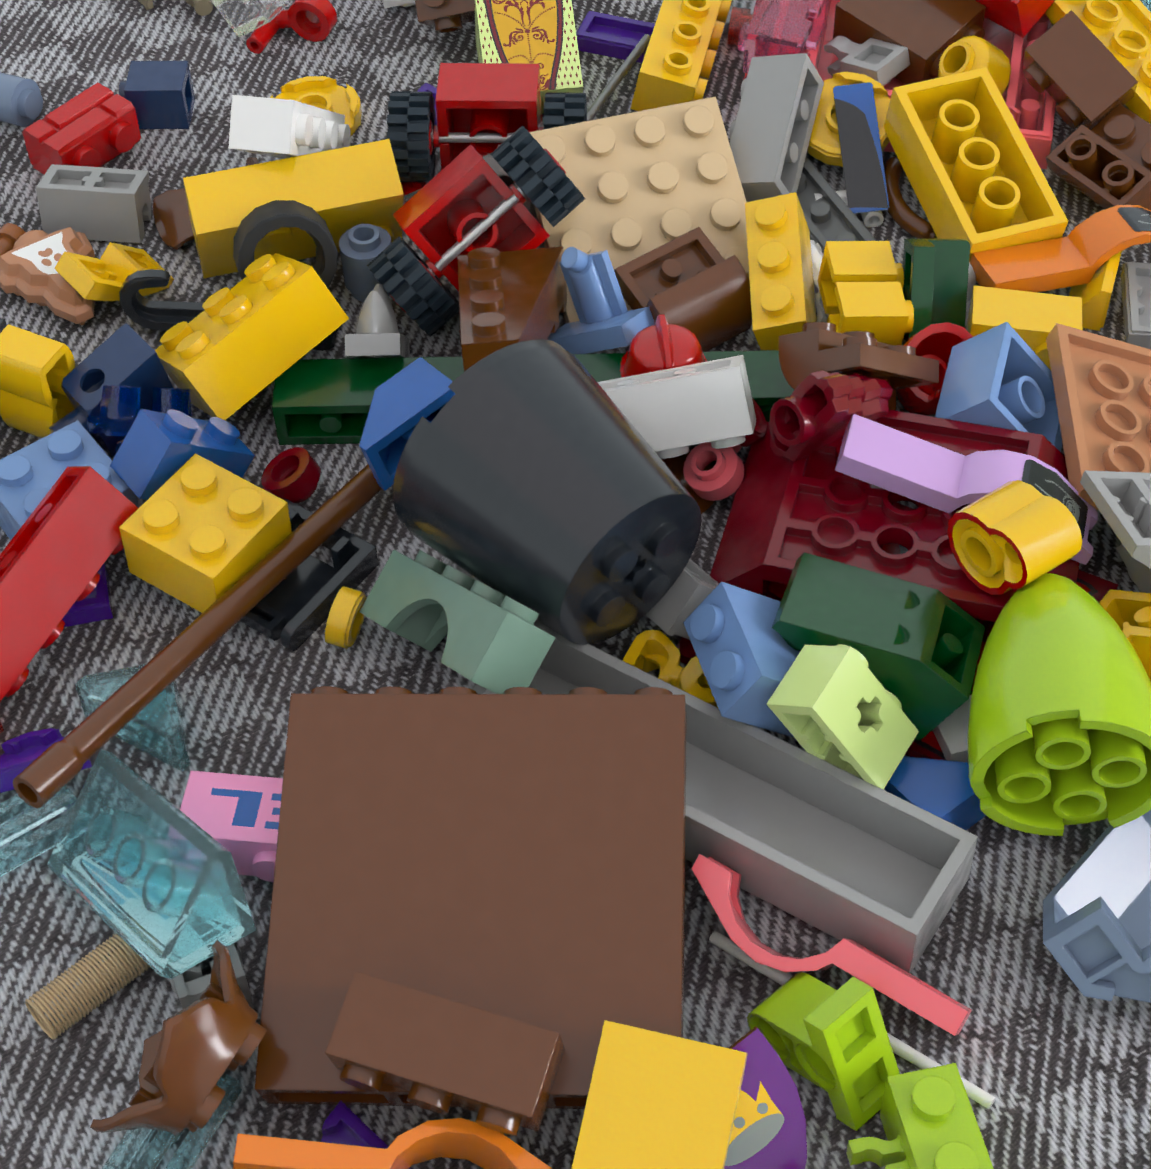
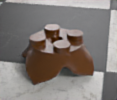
(191, 1056)

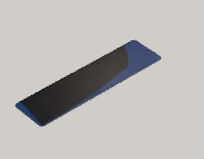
(860, 148)

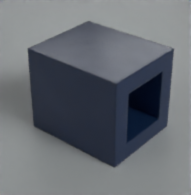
(160, 93)

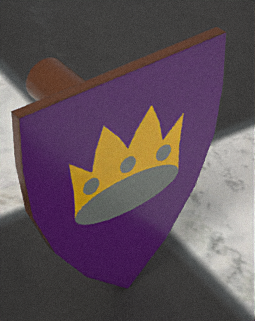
(769, 1112)

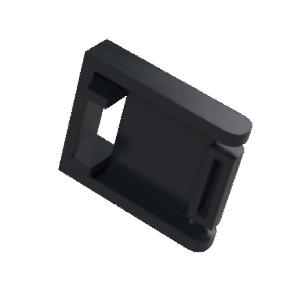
(307, 594)

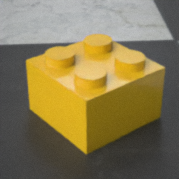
(203, 532)

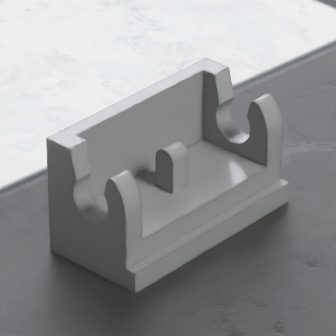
(95, 201)

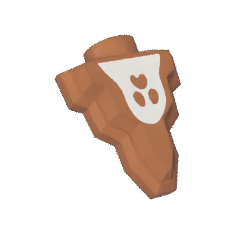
(31, 272)

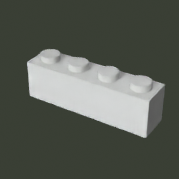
(284, 127)
(688, 405)

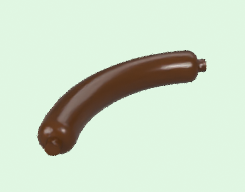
(898, 209)

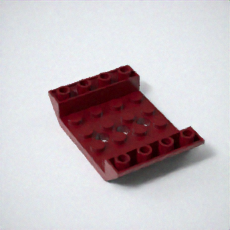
(825, 513)

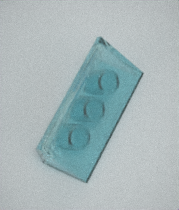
(150, 871)

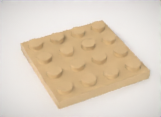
(648, 183)

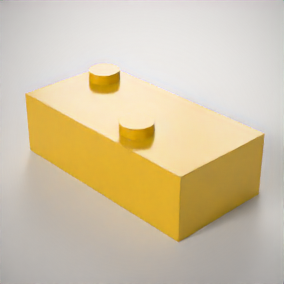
(971, 163)
(340, 184)

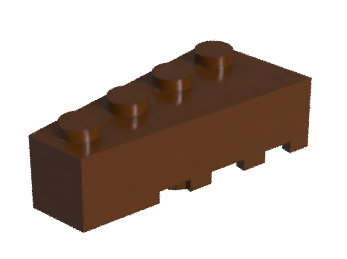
(508, 298)

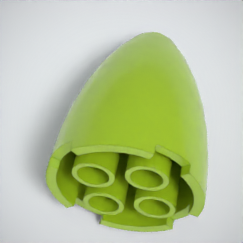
(1059, 715)

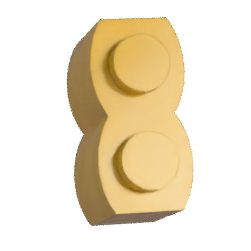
(32, 380)

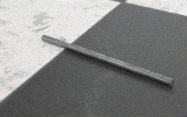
(618, 77)

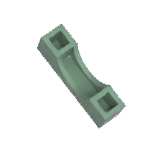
(486, 632)

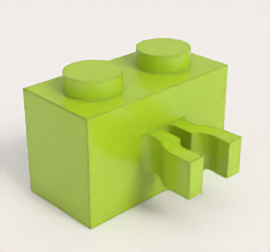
(925, 1125)

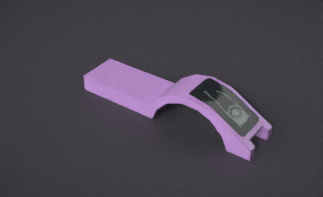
(949, 478)

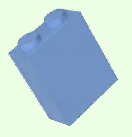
(741, 653)

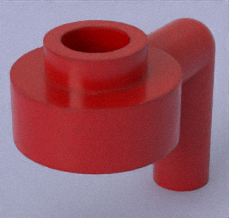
(308, 18)

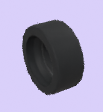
(285, 214)

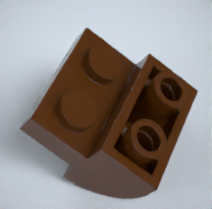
(1109, 160)
(691, 287)
(853, 352)

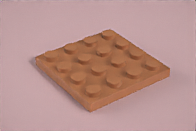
(1101, 403)

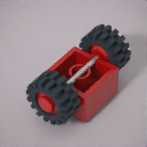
(475, 107)
(466, 211)

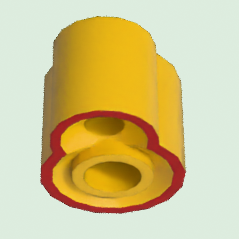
(1012, 537)

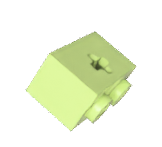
(843, 713)

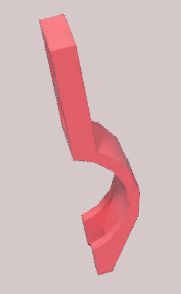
(722, 889)

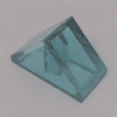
(155, 729)

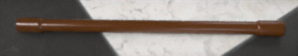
(66, 757)

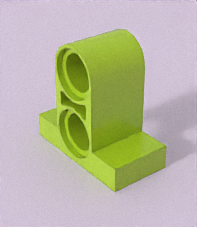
(831, 1041)

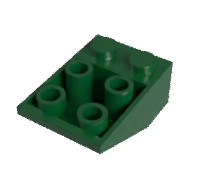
(909, 633)

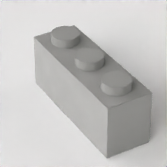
(775, 124)

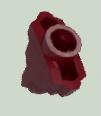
(822, 409)

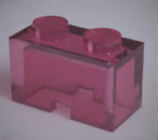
(783, 28)

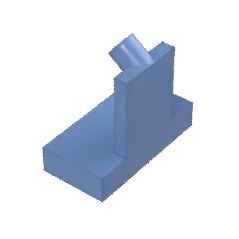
(599, 306)

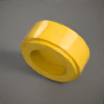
(345, 618)

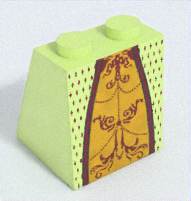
(531, 34)

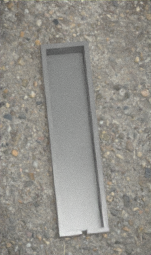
(794, 823)

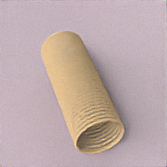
(122, 961)

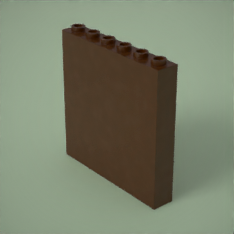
(478, 855)

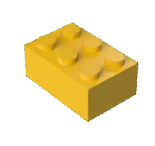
(250, 334)

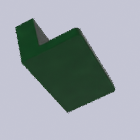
(936, 281)

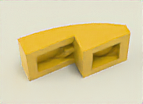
(103, 277)

